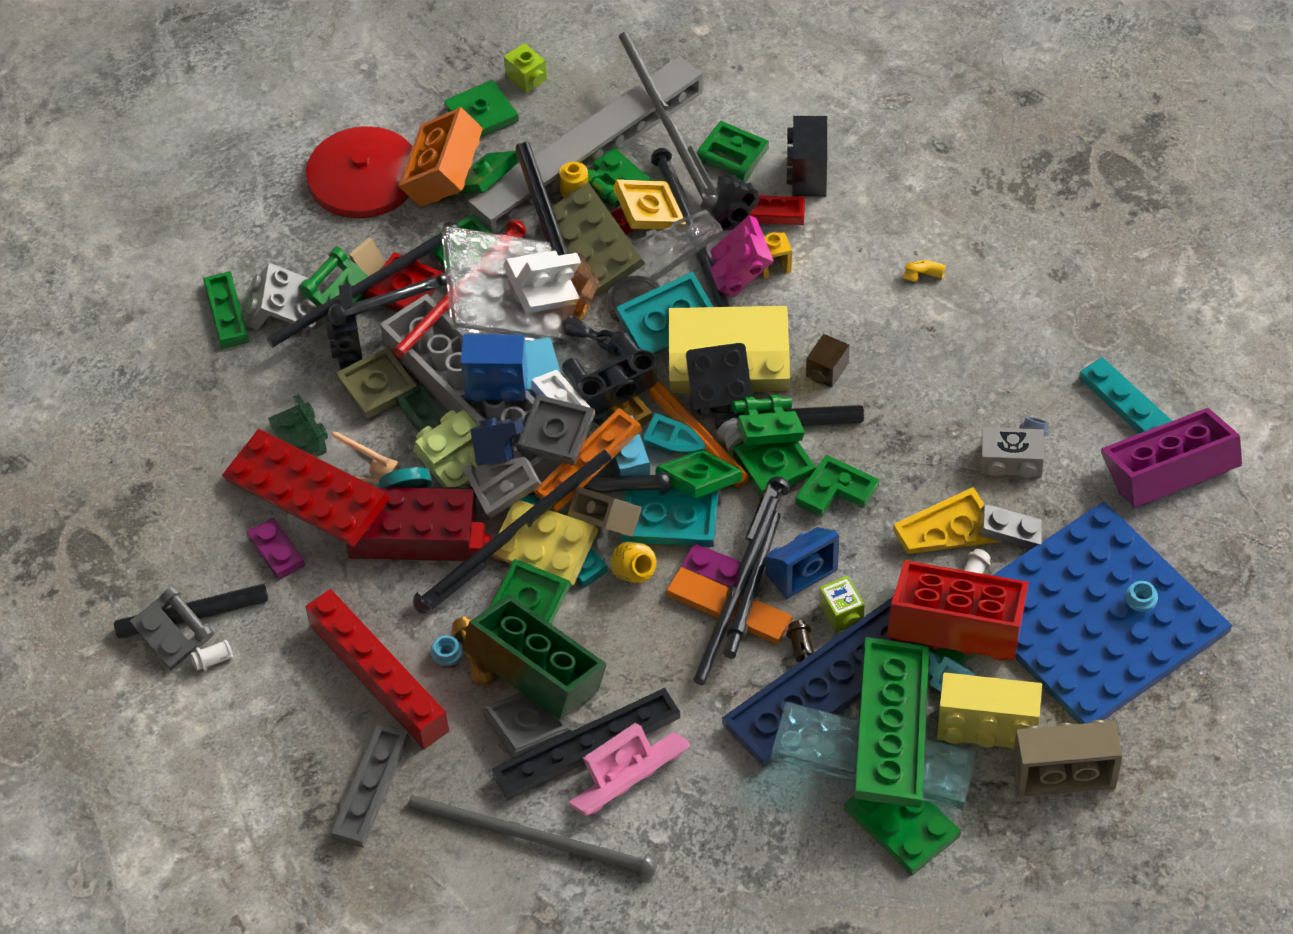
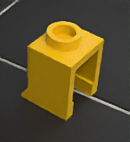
(779, 247)

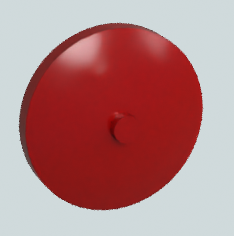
(359, 172)

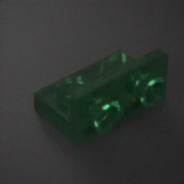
(299, 428)

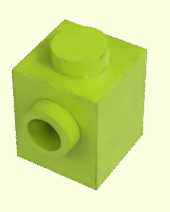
(525, 67)

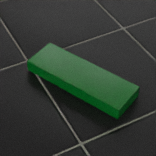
(226, 310)

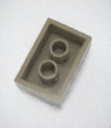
(1066, 758)

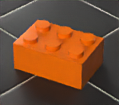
(440, 157)

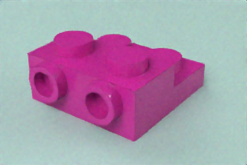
(740, 257)

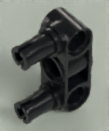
(617, 380)

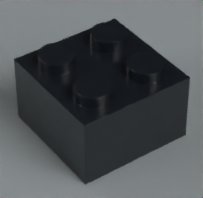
(807, 156)

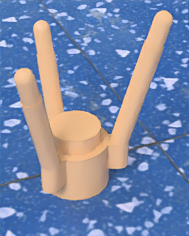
(380, 465)

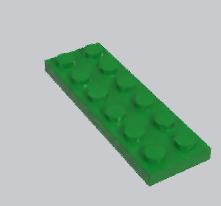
(892, 723)

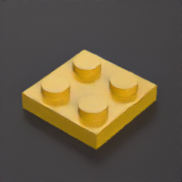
(647, 203)

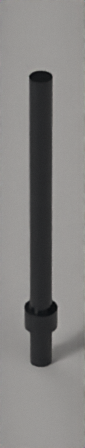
(738, 627)

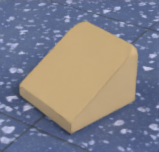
(367, 257)

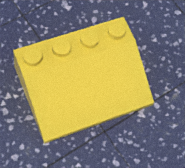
(757, 327)

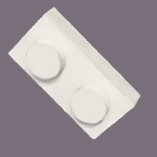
(556, 387)

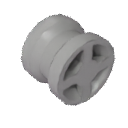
(729, 434)

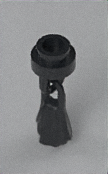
(575, 327)

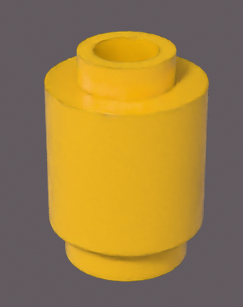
(572, 177)

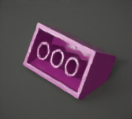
(1173, 456)

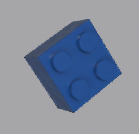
(494, 367)

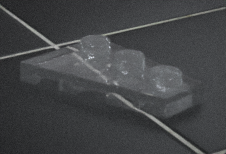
(675, 244)

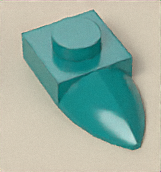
(672, 436)

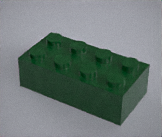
(534, 656)

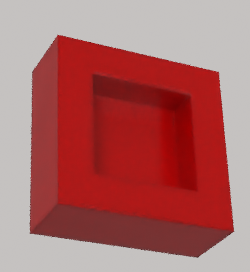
(478, 537)

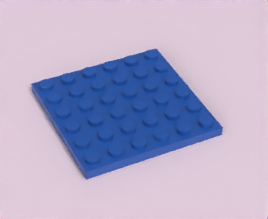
(1081, 631)

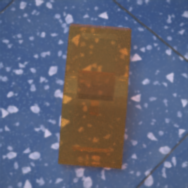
(586, 286)

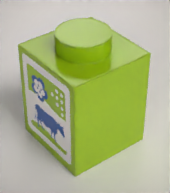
(841, 603)

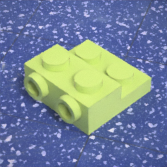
(448, 448)

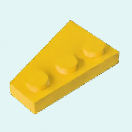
(943, 525)

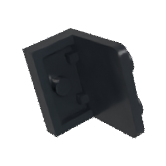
(717, 376)

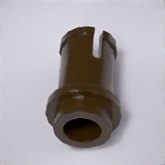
(799, 633)

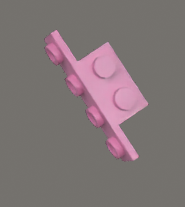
(622, 764)

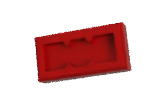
(780, 210)

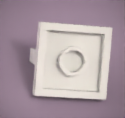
(543, 280)

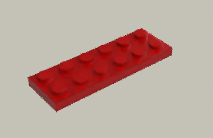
(306, 487)

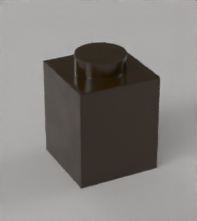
(827, 360)

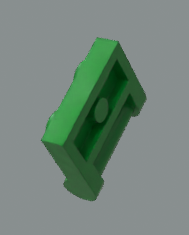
(736, 144)
(351, 275)

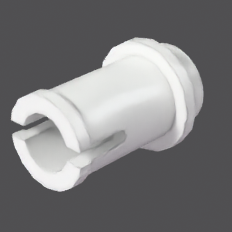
(977, 561)
(211, 655)

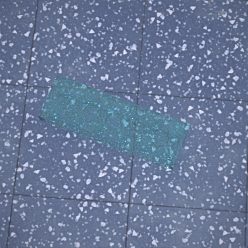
(829, 746)

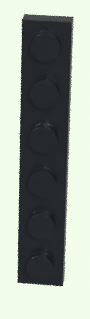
(569, 749)

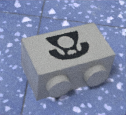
(1012, 452)

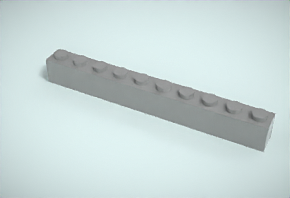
(608, 129)

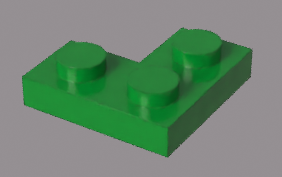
(835, 479)

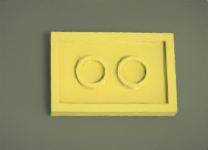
(551, 543)

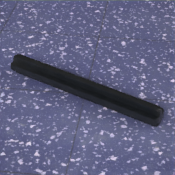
(540, 197)
(811, 415)
(205, 607)

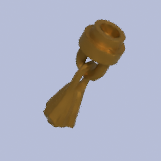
(479, 673)

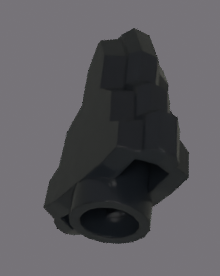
(734, 201)

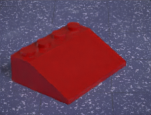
(957, 610)

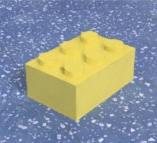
(986, 709)

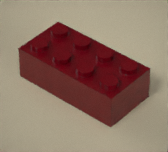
(420, 526)

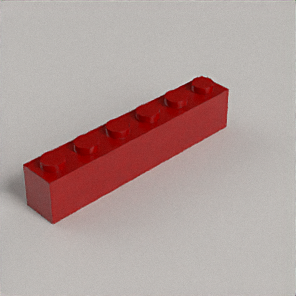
(377, 669)

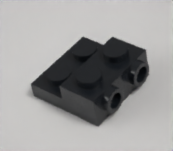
(346, 338)

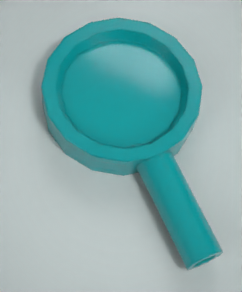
(407, 478)

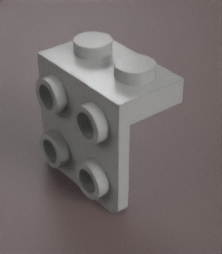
(277, 295)

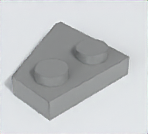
(502, 483)

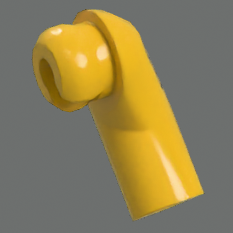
(924, 267)

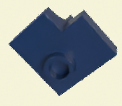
(494, 439)

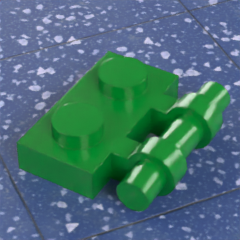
(613, 167)
(767, 427)

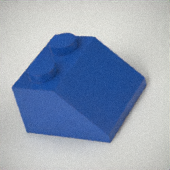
(803, 561)

